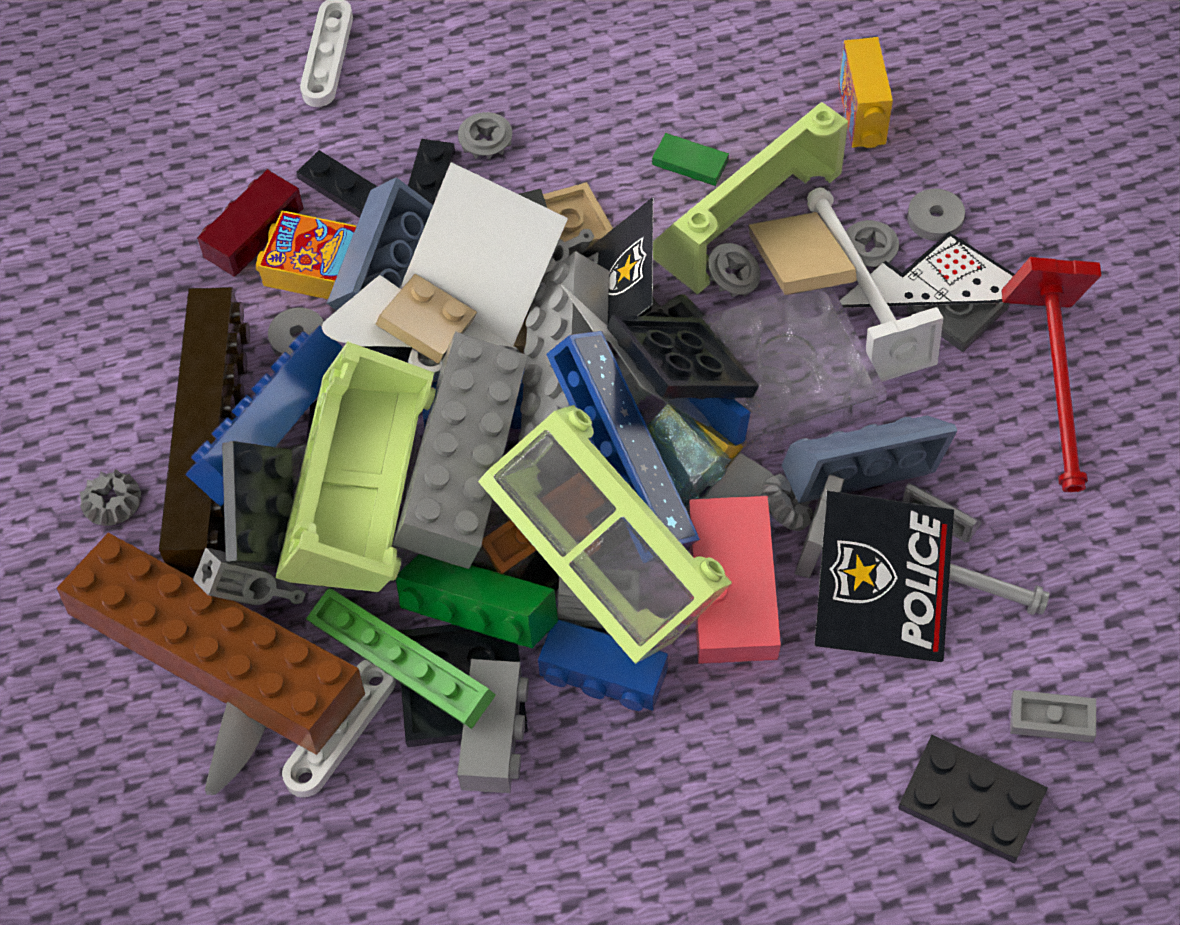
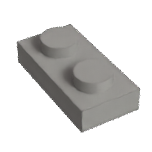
(1053, 716)

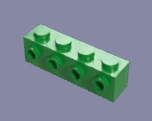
(478, 600)

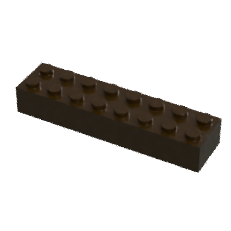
(205, 397)

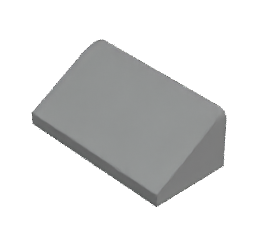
(742, 479)
(963, 524)

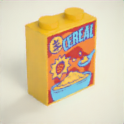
(865, 92)
(304, 254)

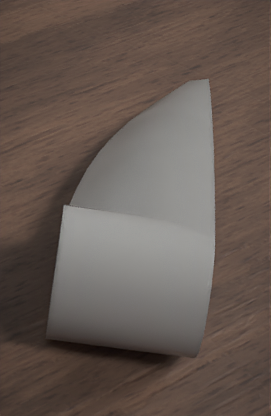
(233, 747)

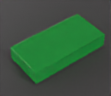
(690, 159)

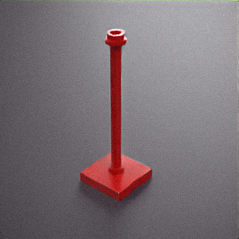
(1057, 285)

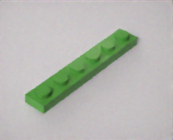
(401, 658)

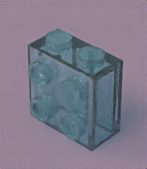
(687, 453)

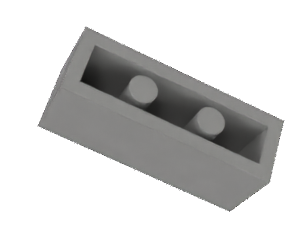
(488, 748)

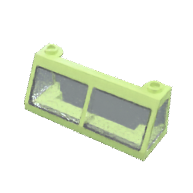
(602, 536)

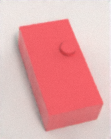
(745, 616)

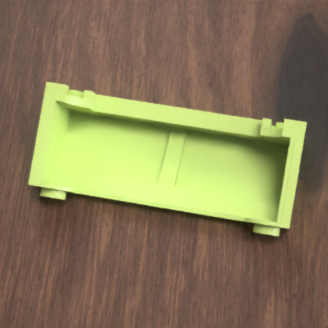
(806, 150)
(355, 472)

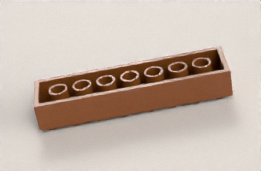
(213, 642)

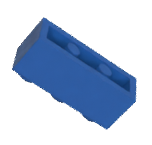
(600, 666)

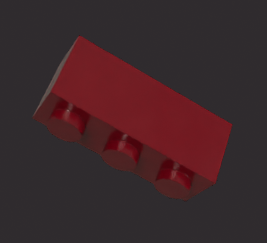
(245, 223)

